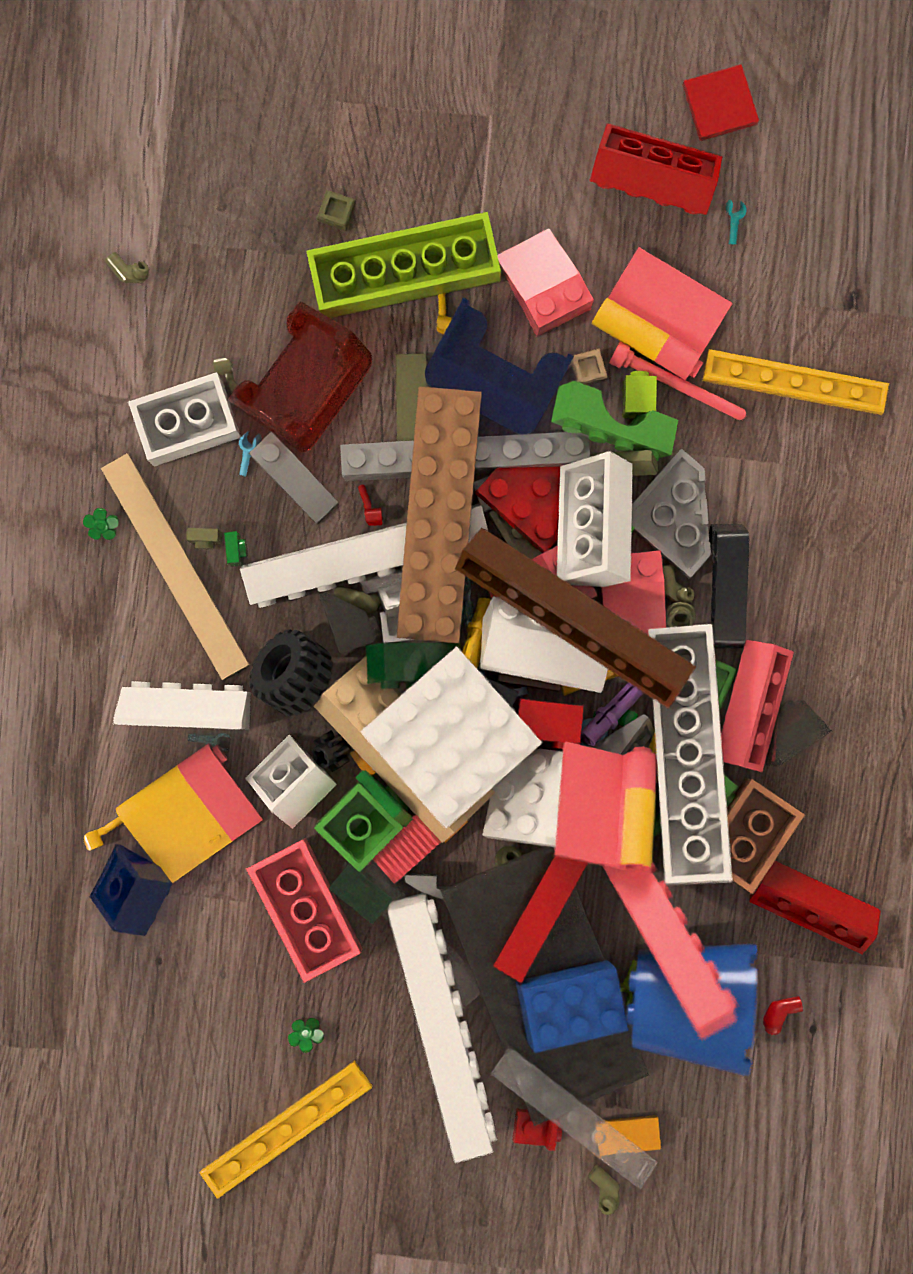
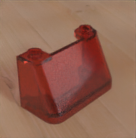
(306, 380)

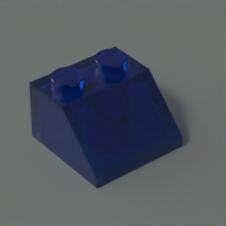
(130, 891)

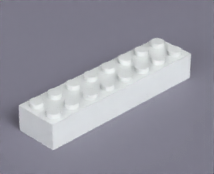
(692, 766)
(442, 1032)

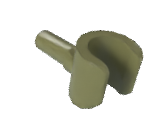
(224, 367)

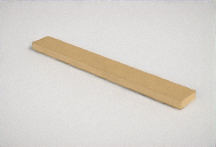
(175, 567)

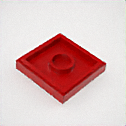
(720, 102)

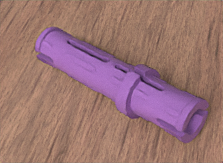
(608, 716)

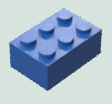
(572, 1006)

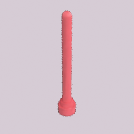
(625, 357)

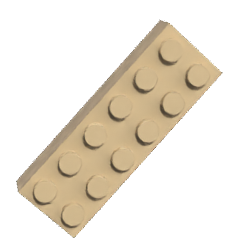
(351, 707)

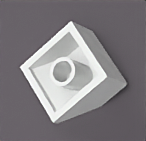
(290, 782)

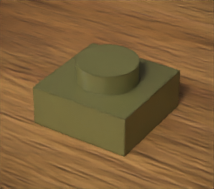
(204, 537)

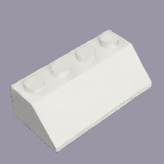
(595, 521)
(528, 650)
(183, 707)

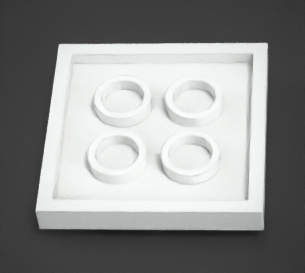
(527, 801)

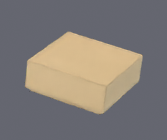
(589, 367)

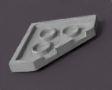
(675, 514)

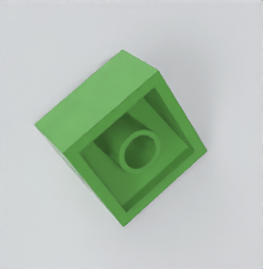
(358, 827)

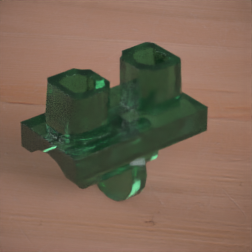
(360, 893)

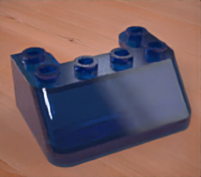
(508, 392)

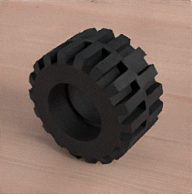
(290, 672)

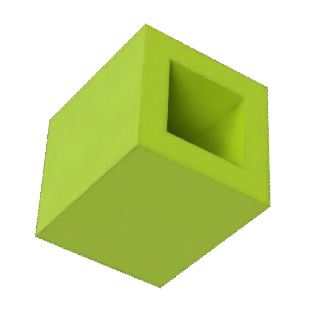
(639, 394)

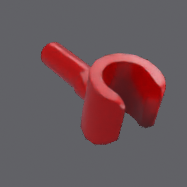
(372, 515)

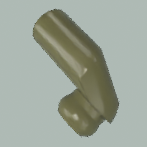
(609, 1190)

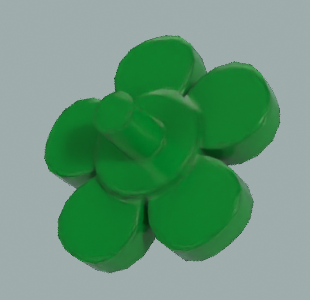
(101, 525)
(305, 1034)

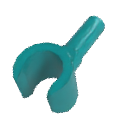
(735, 218)

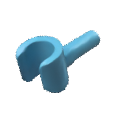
(247, 447)

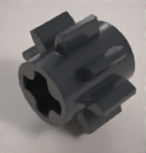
(331, 751)

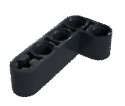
(729, 584)

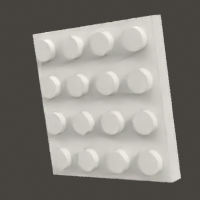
(451, 737)

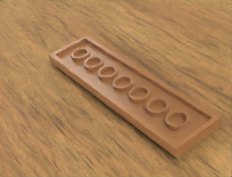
(438, 514)

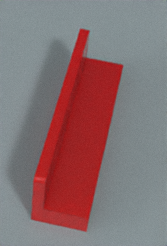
(817, 907)

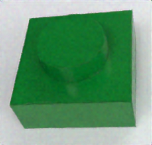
(235, 548)

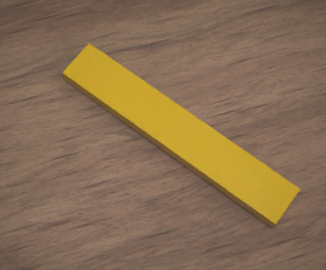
(795, 382)
(285, 1129)

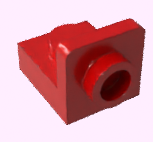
(544, 1134)

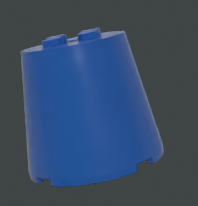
(666, 1030)

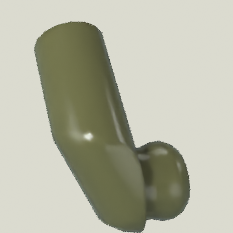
(127, 273)
(673, 590)
(364, 601)

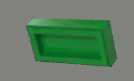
(384, 798)

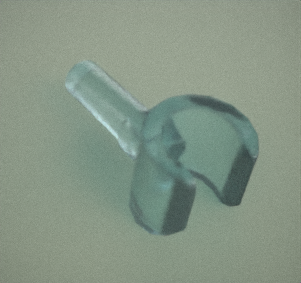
(207, 739)

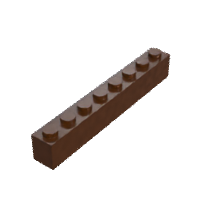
(575, 617)

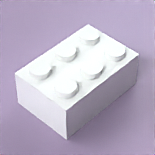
(184, 419)

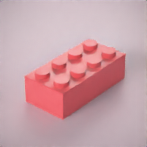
(305, 910)

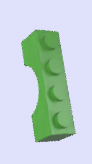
(582, 410)

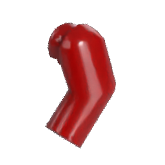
(778, 1011)

